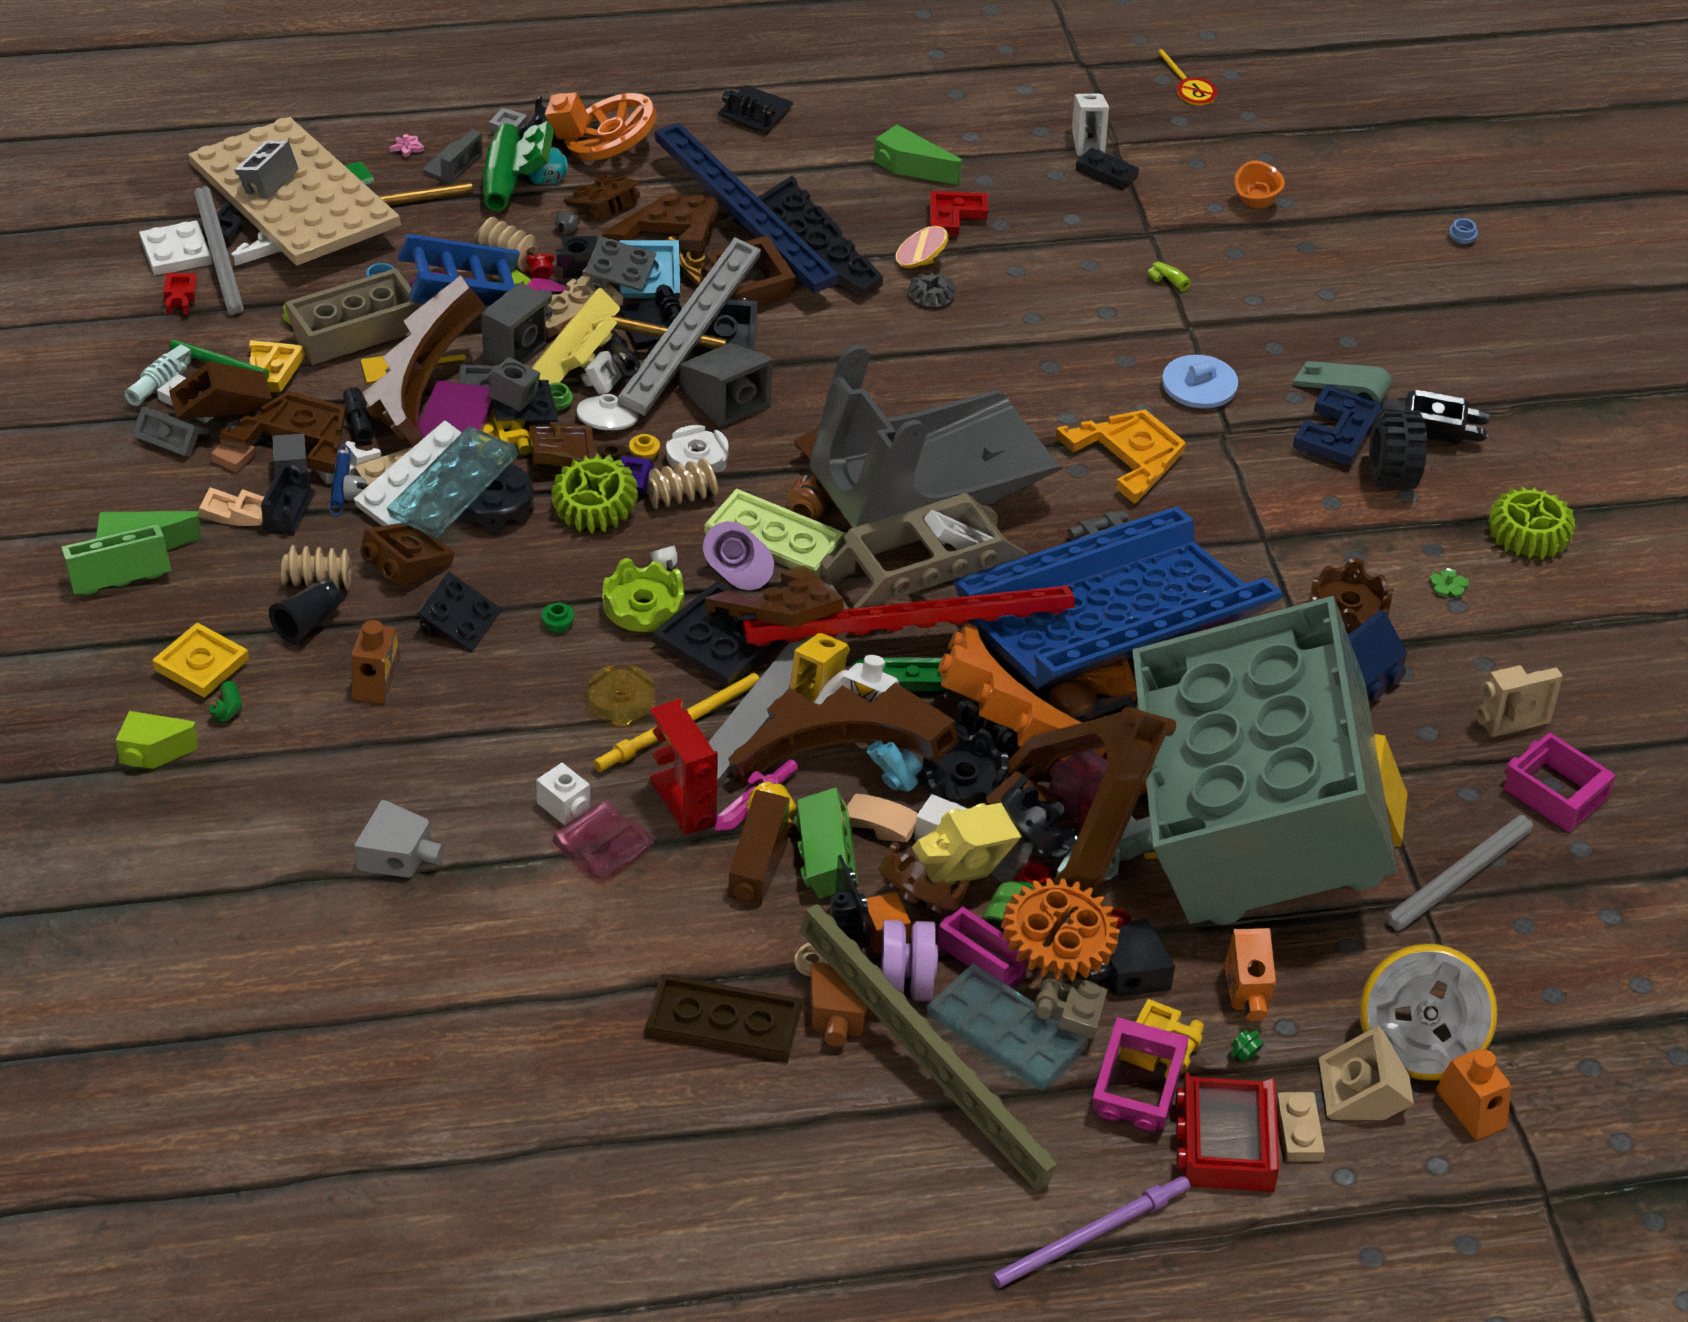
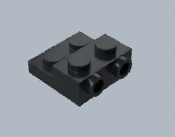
(734, 323)

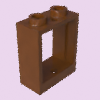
(778, 275)

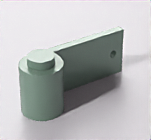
(1358, 379)

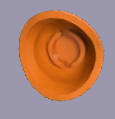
(1258, 184)

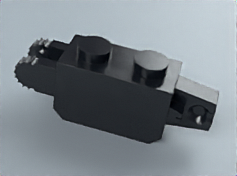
(1443, 415)

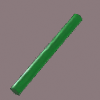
(206, 356)

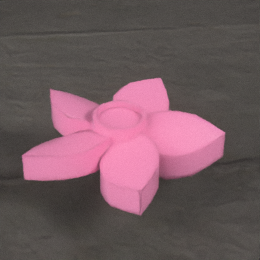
(407, 145)

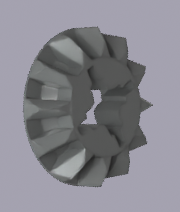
(940, 295)

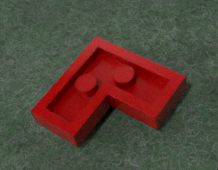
(950, 207)

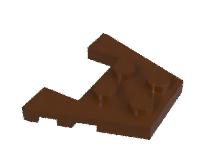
(673, 215)
(295, 414)
(799, 602)

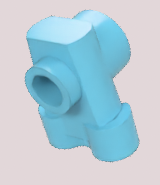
(898, 766)

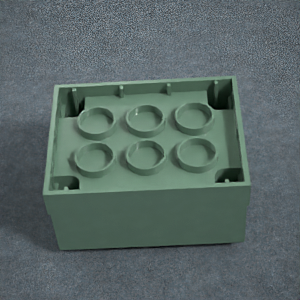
(1269, 763)

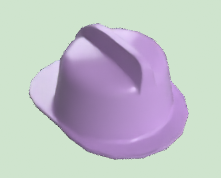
(738, 555)

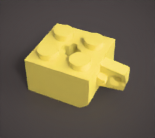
(967, 843)

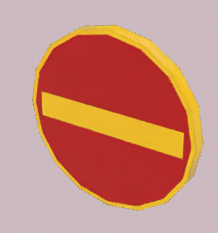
(922, 247)

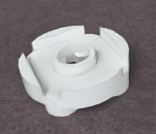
(710, 445)

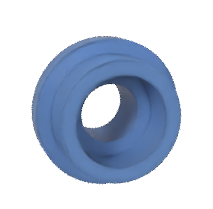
(1463, 231)

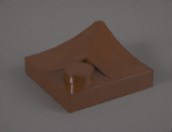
(560, 444)

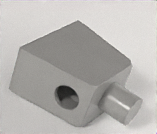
(396, 842)

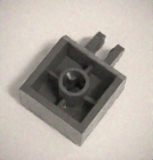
(516, 325)

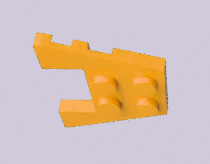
(1135, 439)

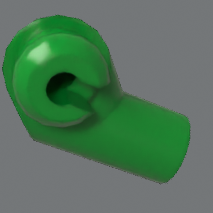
(229, 706)

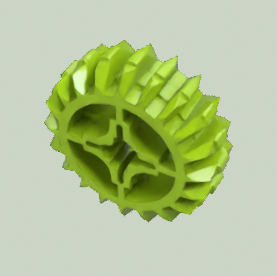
(594, 493)
(1531, 523)

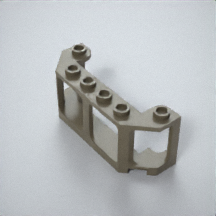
(911, 527)

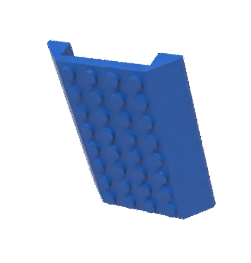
(1129, 592)

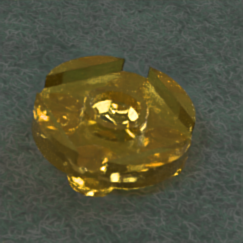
(621, 708)

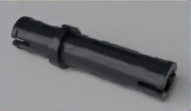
(621, 354)

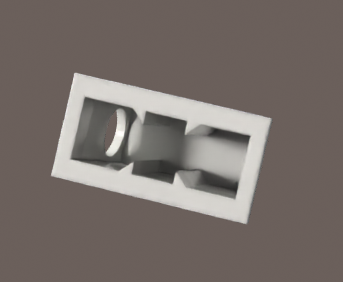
(1090, 116)

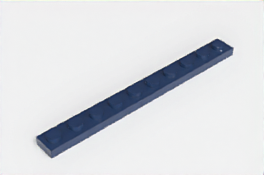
(746, 206)

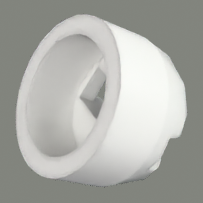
(665, 555)

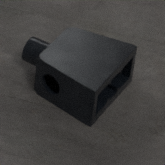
(1138, 962)

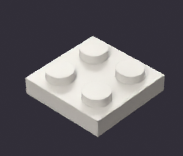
(175, 248)

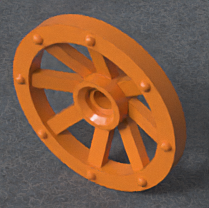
(616, 133)

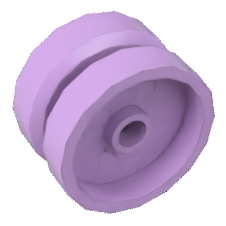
(911, 960)

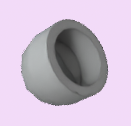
(352, 486)

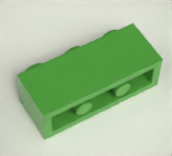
(116, 559)
(825, 835)

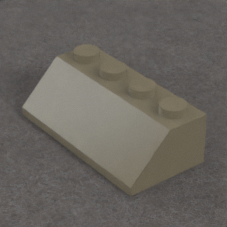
(352, 316)

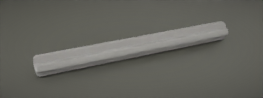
(218, 250)
(1459, 873)

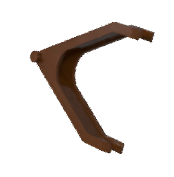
(1131, 748)

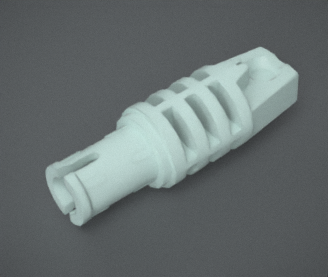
(159, 374)

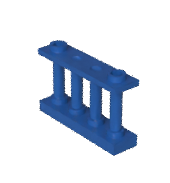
(454, 257)

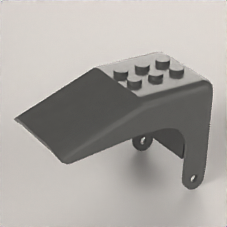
(919, 458)

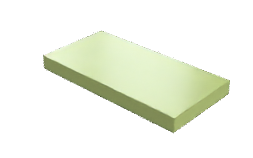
(788, 535)

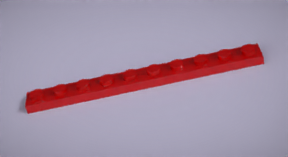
(920, 613)

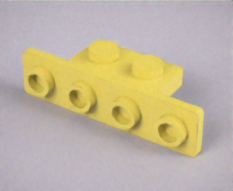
(579, 338)

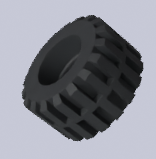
(1398, 448)

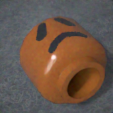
(808, 497)

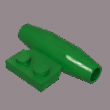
(509, 157)

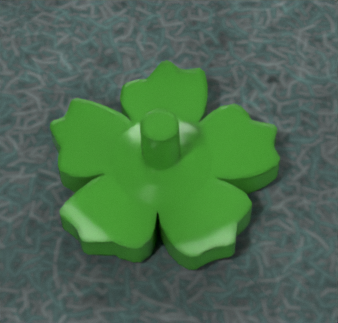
(1448, 584)

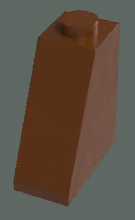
(220, 391)
(760, 847)

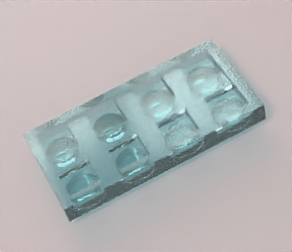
(452, 481)
(1006, 1026)

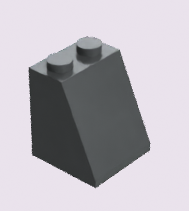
(728, 382)

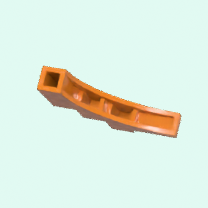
(1000, 697)

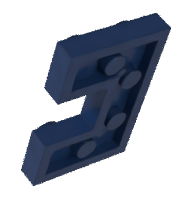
(1346, 439)

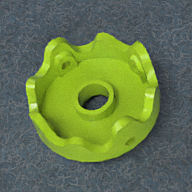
(631, 585)

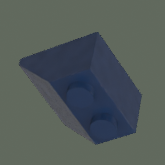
(1378, 654)

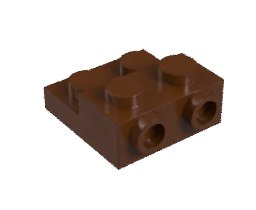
(404, 552)

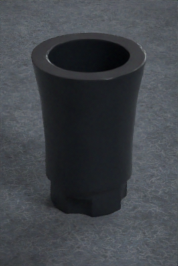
(305, 610)

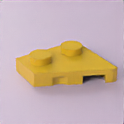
(278, 359)

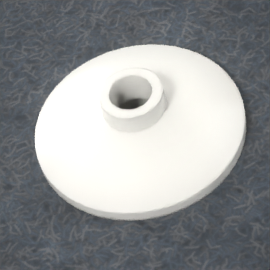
(606, 413)

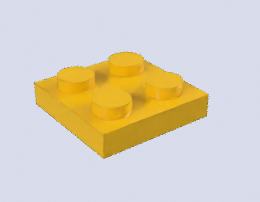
(200, 659)

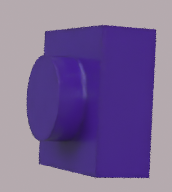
(640, 470)

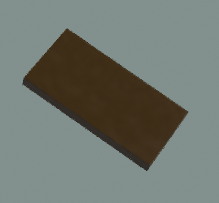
(724, 1018)

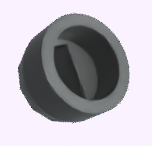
(566, 222)

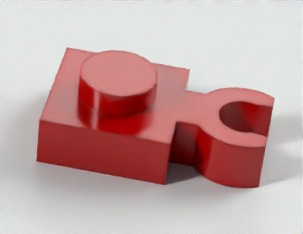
(179, 291)

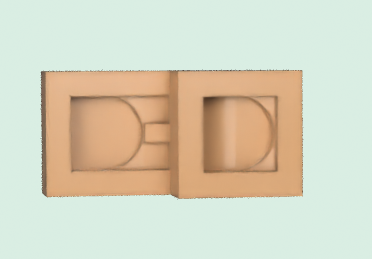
(232, 510)
(887, 818)

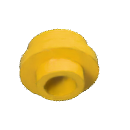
(644, 446)

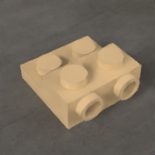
(1518, 699)

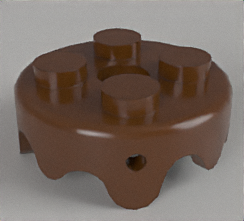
(1353, 586)
(914, 884)

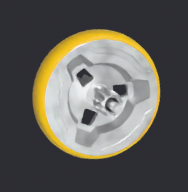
(1406, 980)

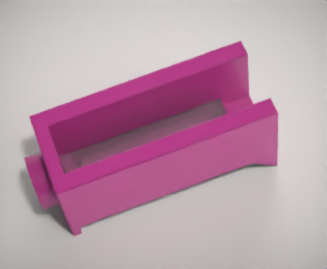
(980, 943)

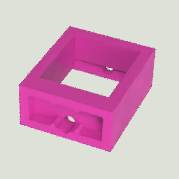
(1593, 779)
(1150, 1041)

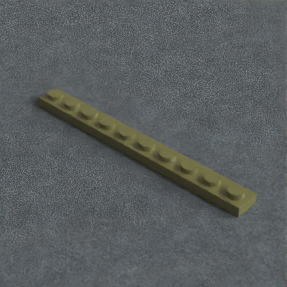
(928, 1048)

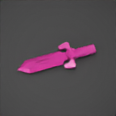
(737, 811)

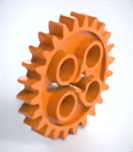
(1077, 946)

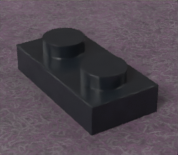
(1107, 168)

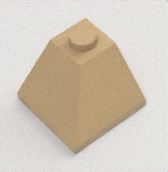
(1365, 1079)

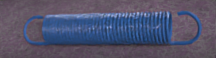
(341, 470)

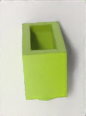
(154, 739)

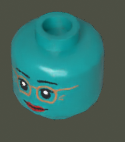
(552, 172)

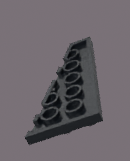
(822, 235)

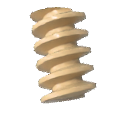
(503, 236)
(681, 481)
(316, 567)

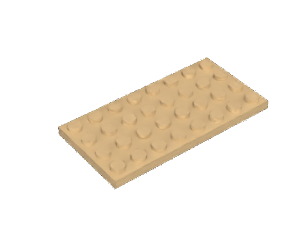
(310, 213)

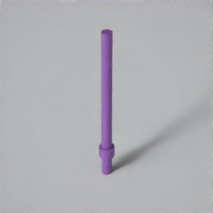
(1151, 1199)

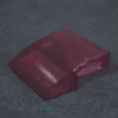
(602, 840)

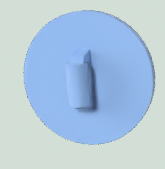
(1200, 381)

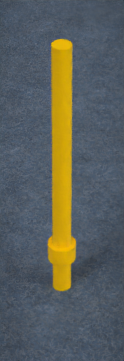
(627, 749)

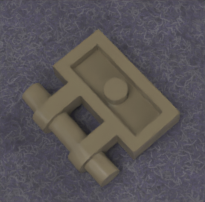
(1074, 1004)

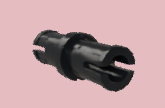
(355, 403)

